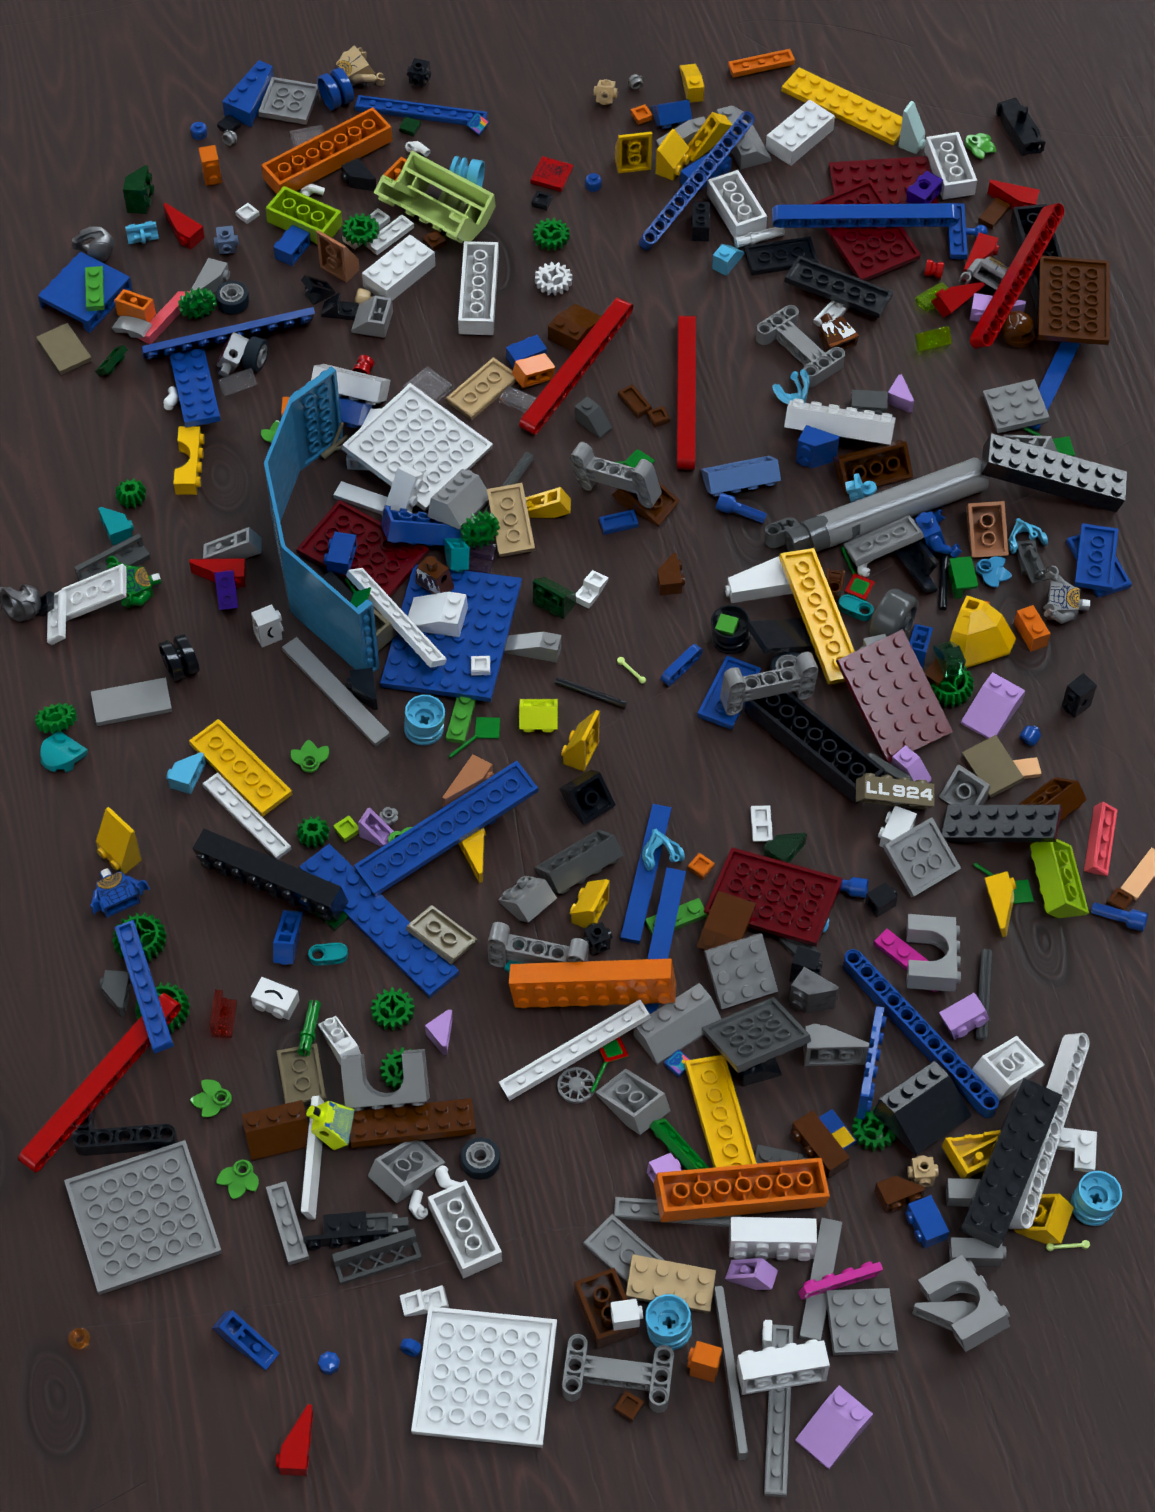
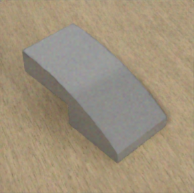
(133, 326)

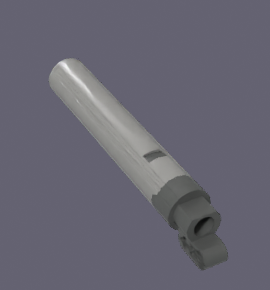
(879, 509)

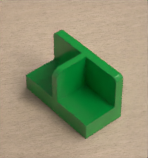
(961, 575)

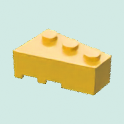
(970, 1152)

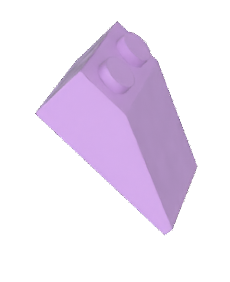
(993, 706)
(834, 1427)

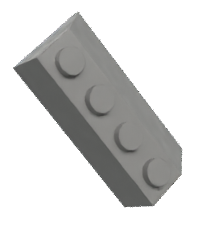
(750, 149)
(458, 499)
(677, 1024)

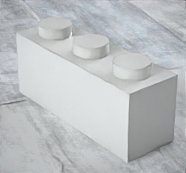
(405, 488)

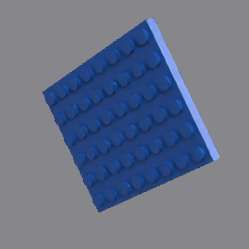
(484, 633)

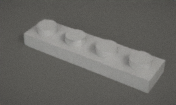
(287, 1223)

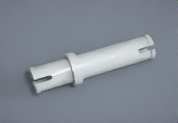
(755, 237)

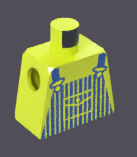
(331, 1123)

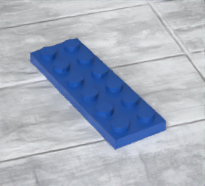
(194, 387)

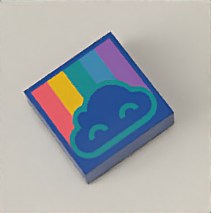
(478, 123)
(676, 1062)

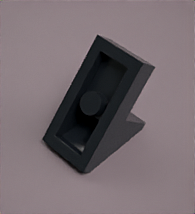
(317, 289)
(339, 309)

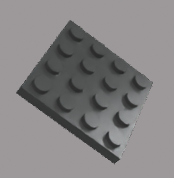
(756, 1034)

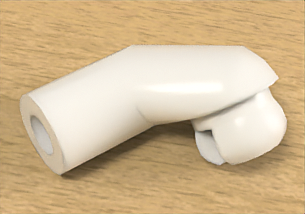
(417, 147)
(311, 188)
(172, 399)
(863, 570)
(443, 1177)
(415, 1206)

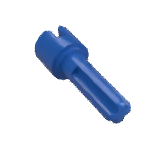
(728, 504)
(855, 887)
(1134, 918)

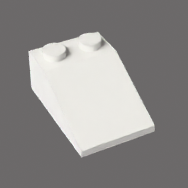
(439, 613)
(1007, 1066)

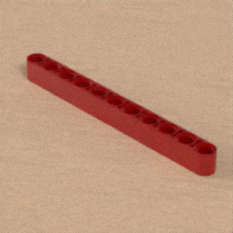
(1017, 276)
(576, 366)
(686, 392)
(92, 1090)

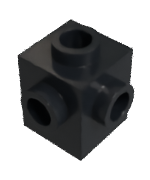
(419, 72)
(598, 938)

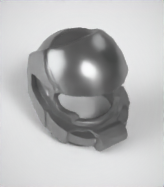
(99, 248)
(23, 603)

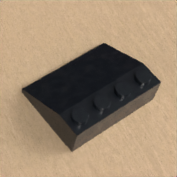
(923, 1108)

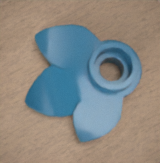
(994, 571)

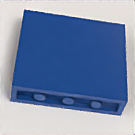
(68, 291)

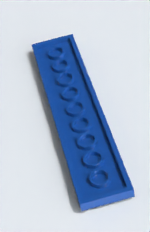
(220, 335)
(446, 828)
(382, 923)

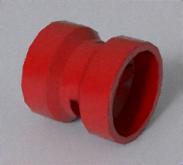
(933, 268)
(364, 364)

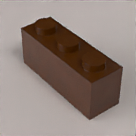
(820, 1143)

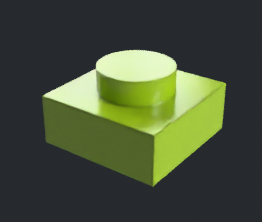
(346, 828)

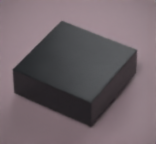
(228, 123)
(541, 200)
(47, 603)

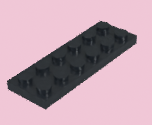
(838, 286)
(1001, 823)

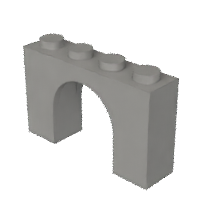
(942, 933)
(360, 1093)
(960, 1193)
(960, 1277)

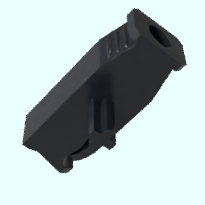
(1020, 127)

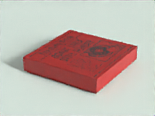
(552, 174)

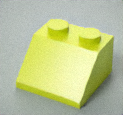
(538, 714)

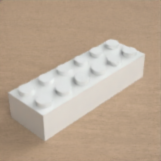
(478, 288)
(841, 422)

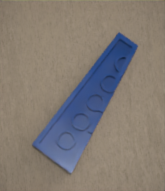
(870, 1072)

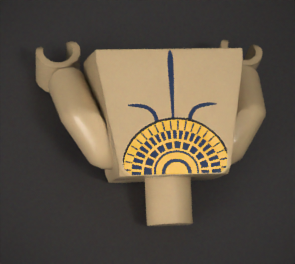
(357, 68)

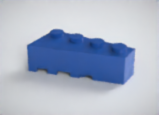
(248, 94)
(415, 528)

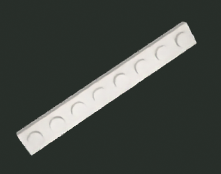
(397, 618)
(574, 1050)

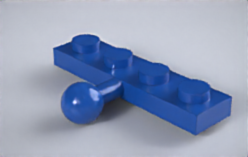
(958, 233)

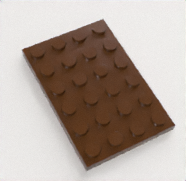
(1074, 300)

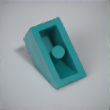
(116, 525)
(456, 554)

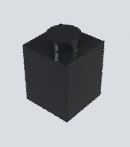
(881, 899)

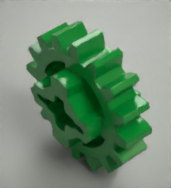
(360, 229)
(551, 234)
(197, 303)
(480, 529)
(55, 718)
(402, 1009)
(394, 1064)
(872, 1132)

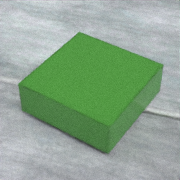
(727, 625)

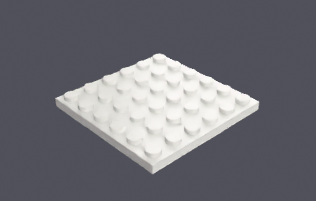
(420, 435)
(484, 1377)

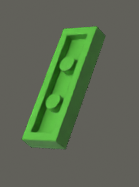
(94, 288)
(460, 720)
(687, 914)

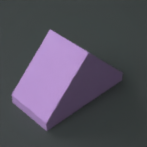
(900, 396)
(374, 828)
(439, 1031)

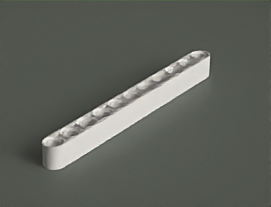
(1063, 1081)

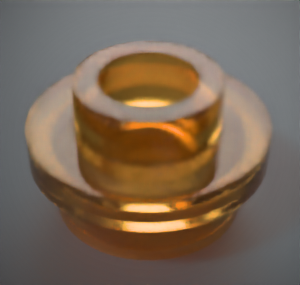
(79, 1332)

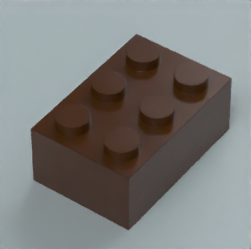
(595, 1299)

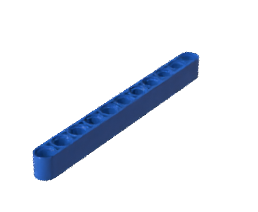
(694, 186)
(864, 215)
(921, 1041)

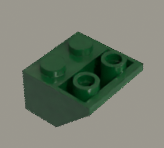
(138, 191)
(553, 597)

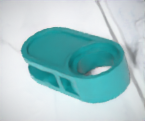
(852, 605)
(333, 954)

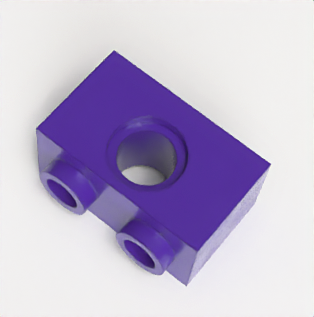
(924, 189)
(226, 589)

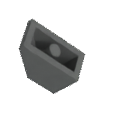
(592, 417)
(116, 989)

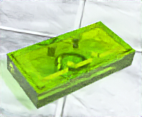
(926, 297)
(933, 338)

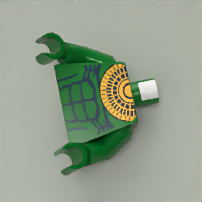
(137, 583)

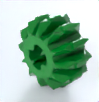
(130, 493)
(313, 832)

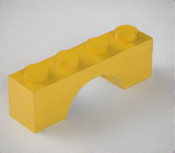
(187, 477)

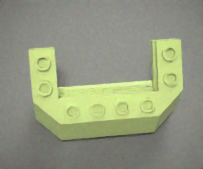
(460, 209)

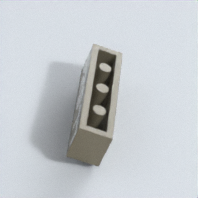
(894, 792)

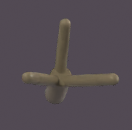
(335, 445)

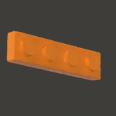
(761, 63)

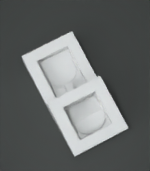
(591, 589)
(761, 823)
(418, 1302)

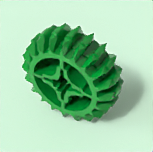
(947, 691)
(151, 940)
(179, 996)

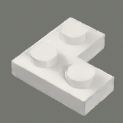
(1083, 1145)

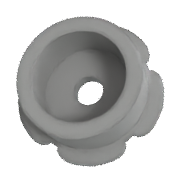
(635, 81)
(229, 138)
(389, 820)

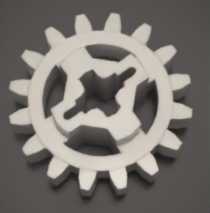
(553, 278)

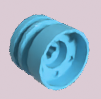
(473, 172)
(424, 720)
(1097, 1188)
(672, 1311)

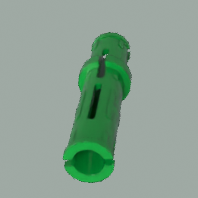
(308, 1034)

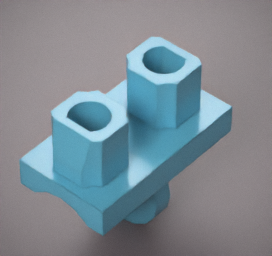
(142, 232)
(858, 490)

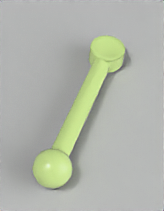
(621, 661)
(1085, 1245)

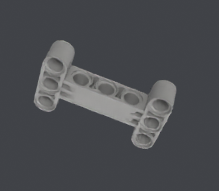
(783, 328)
(638, 480)
(795, 678)
(503, 944)
(617, 1373)

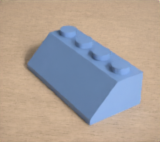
(741, 475)

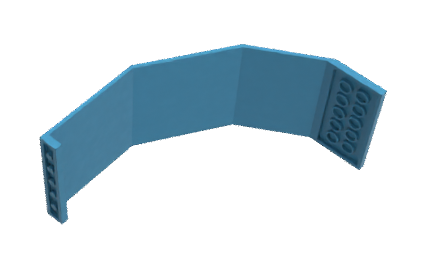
(302, 435)

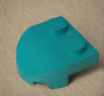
(61, 752)

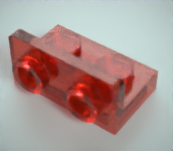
(222, 1015)

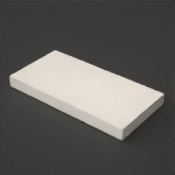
(95, 591)

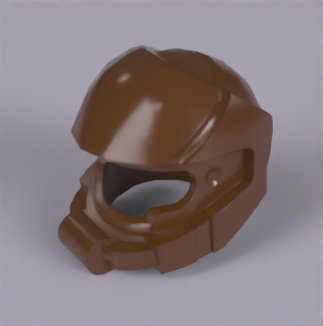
(1017, 325)

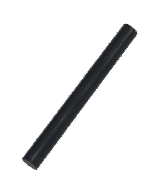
(943, 582)
(590, 692)

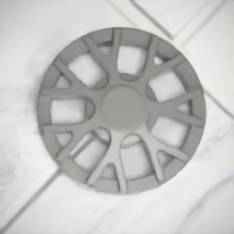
(576, 1085)

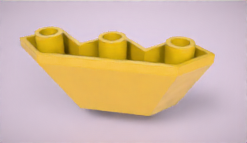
(981, 632)

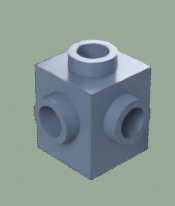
(227, 243)

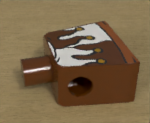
(837, 333)
(434, 576)

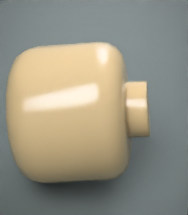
(362, 295)

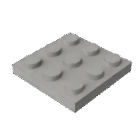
(288, 100)
(1016, 406)
(921, 857)
(740, 971)
(861, 1321)

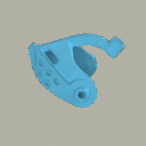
(802, 394)
(1022, 526)
(657, 838)

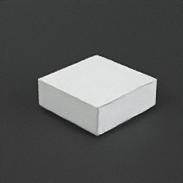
(247, 213)
(480, 665)
(767, 1333)

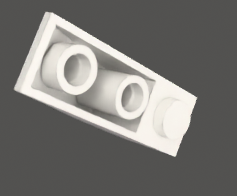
(338, 1038)

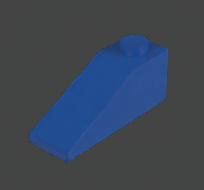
(920, 642)
(287, 937)
(245, 1339)

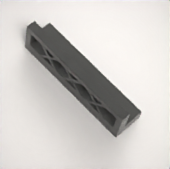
(128, 555)
(374, 1249)

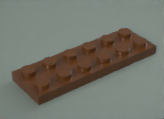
(412, 1123)

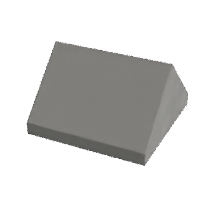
(965, 788)

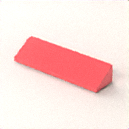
(163, 318)
(1100, 839)

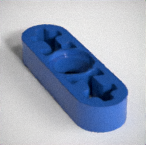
(681, 665)

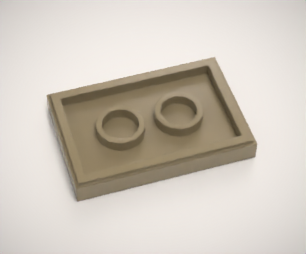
(64, 349)
(993, 765)
(441, 934)
(301, 1075)

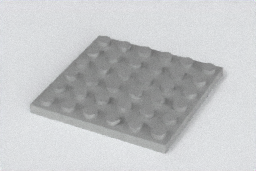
(142, 1217)

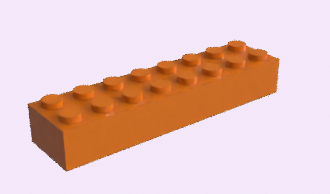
(327, 151)
(592, 983)
(741, 1189)

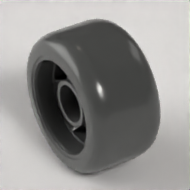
(894, 613)

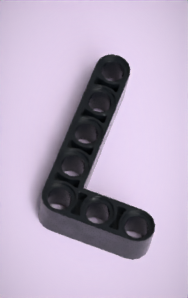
(115, 1135)

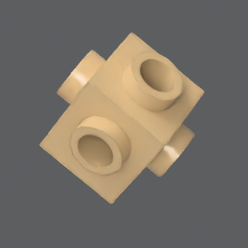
(605, 91)
(923, 1171)

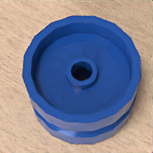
(335, 88)

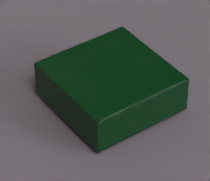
(409, 126)

